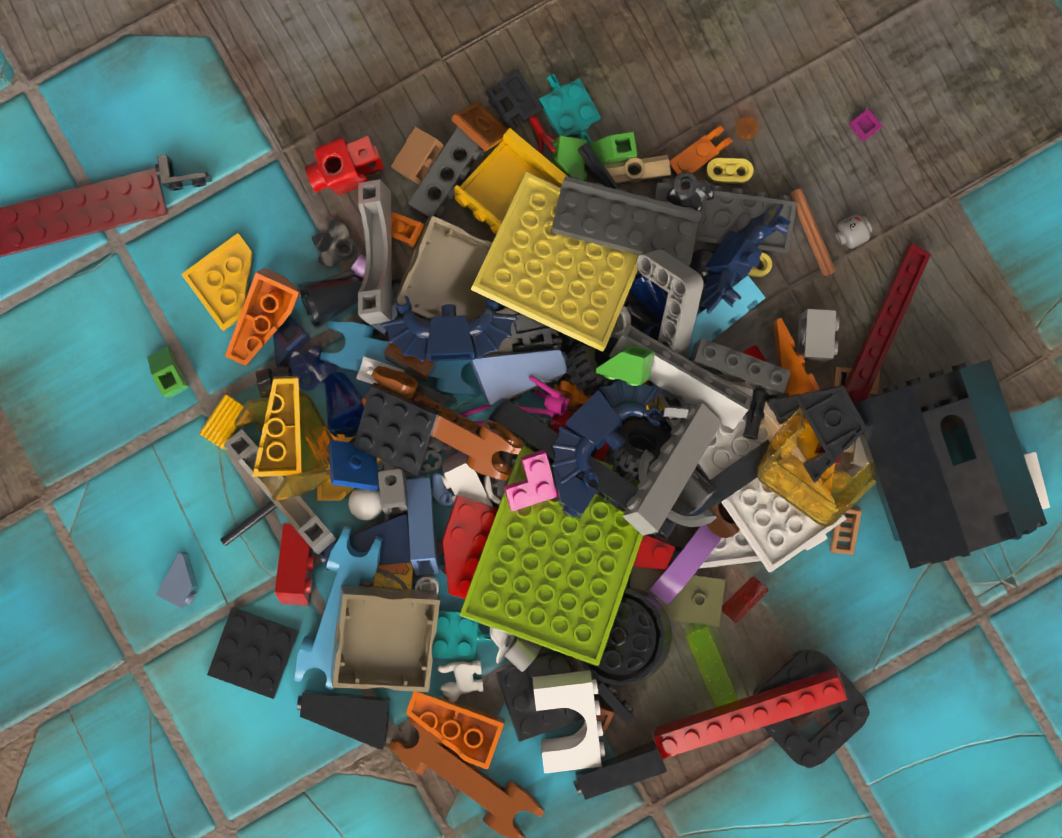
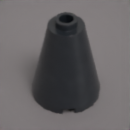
(329, 297)

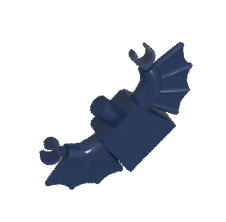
(738, 255)
(450, 335)
(597, 425)

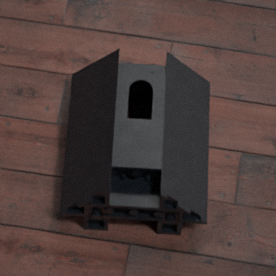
(930, 502)

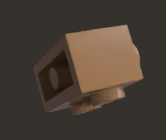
(417, 156)

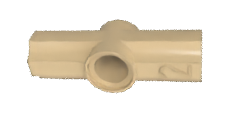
(650, 168)

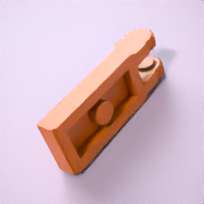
(699, 153)

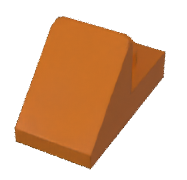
(405, 229)

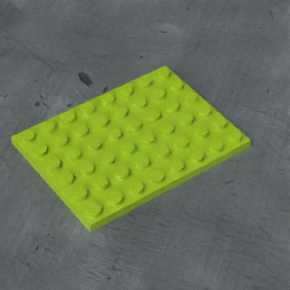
(554, 573)

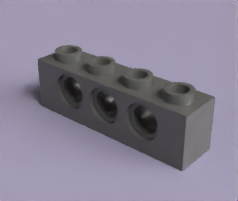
(458, 142)
(740, 368)

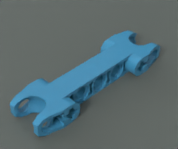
(360, 345)
(350, 569)

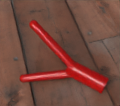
(542, 135)

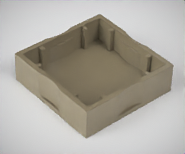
(444, 272)
(384, 638)

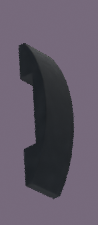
(736, 476)

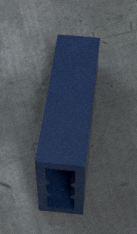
(395, 541)

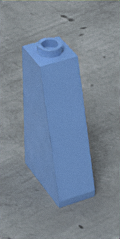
(509, 372)
(422, 526)

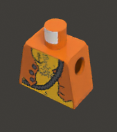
(393, 576)

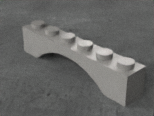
(376, 288)
(293, 508)

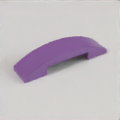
(685, 564)

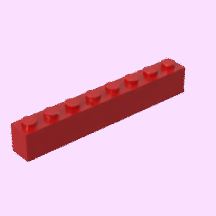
(750, 713)

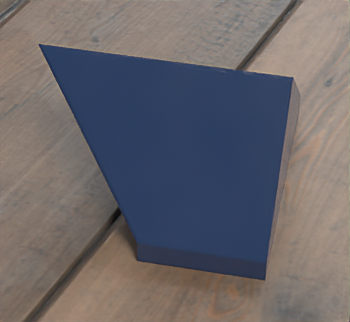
(287, 339)

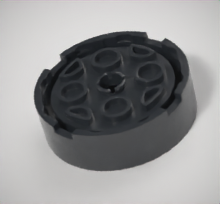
(645, 642)

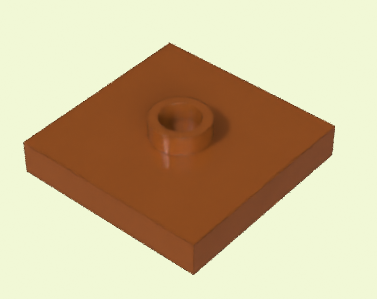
(480, 125)

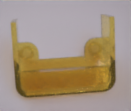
(314, 445)
(787, 477)

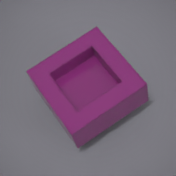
(865, 125)

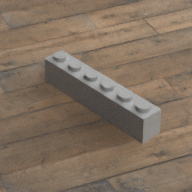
(688, 379)
(672, 469)

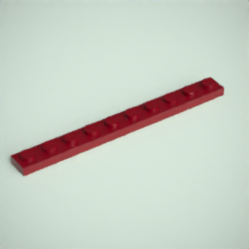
(885, 325)

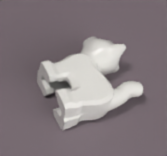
(464, 679)

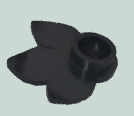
(691, 196)
(332, 242)

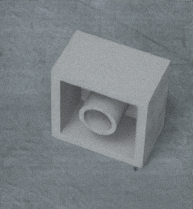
(817, 335)

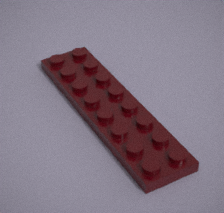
(81, 212)

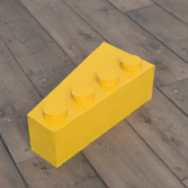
(281, 439)

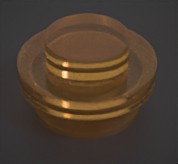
(746, 128)

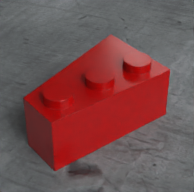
(653, 554)
(294, 568)

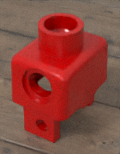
(350, 159)

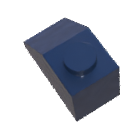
(572, 495)

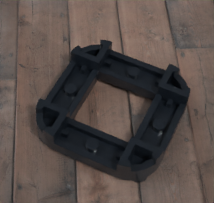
(835, 732)

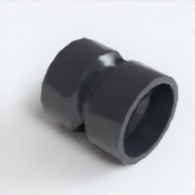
(265, 378)

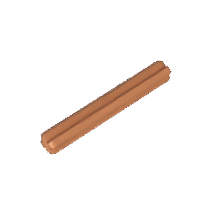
(812, 232)

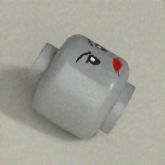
(853, 231)

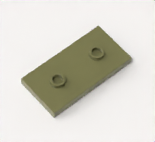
(697, 601)

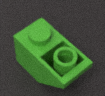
(615, 148)
(568, 158)
(629, 365)
(167, 373)

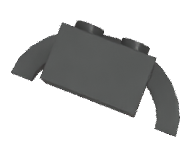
(690, 499)

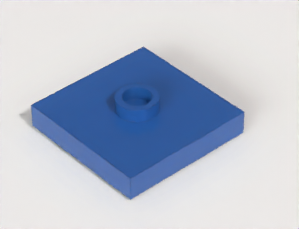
(352, 466)

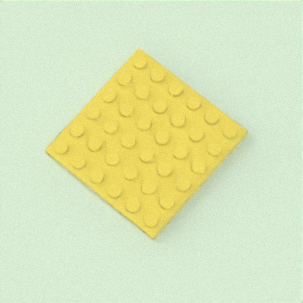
(553, 276)

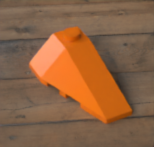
(259, 317)
(799, 380)
(462, 728)

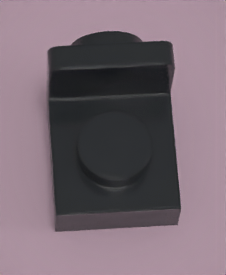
(671, 407)

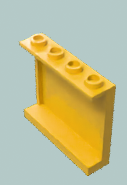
(498, 177)

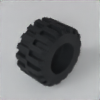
(582, 366)
(640, 435)

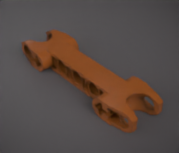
(476, 441)
(499, 801)

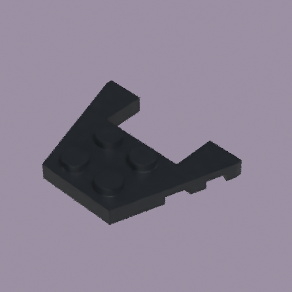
(830, 417)

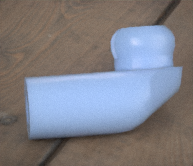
(439, 491)

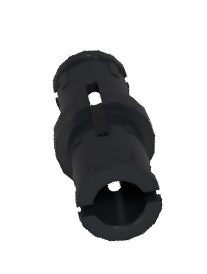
(755, 414)

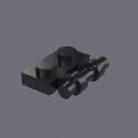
(520, 96)
(526, 327)

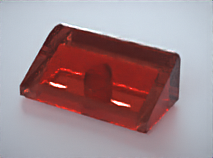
(744, 599)

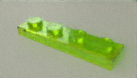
(711, 667)

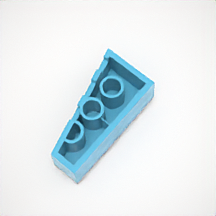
(723, 316)

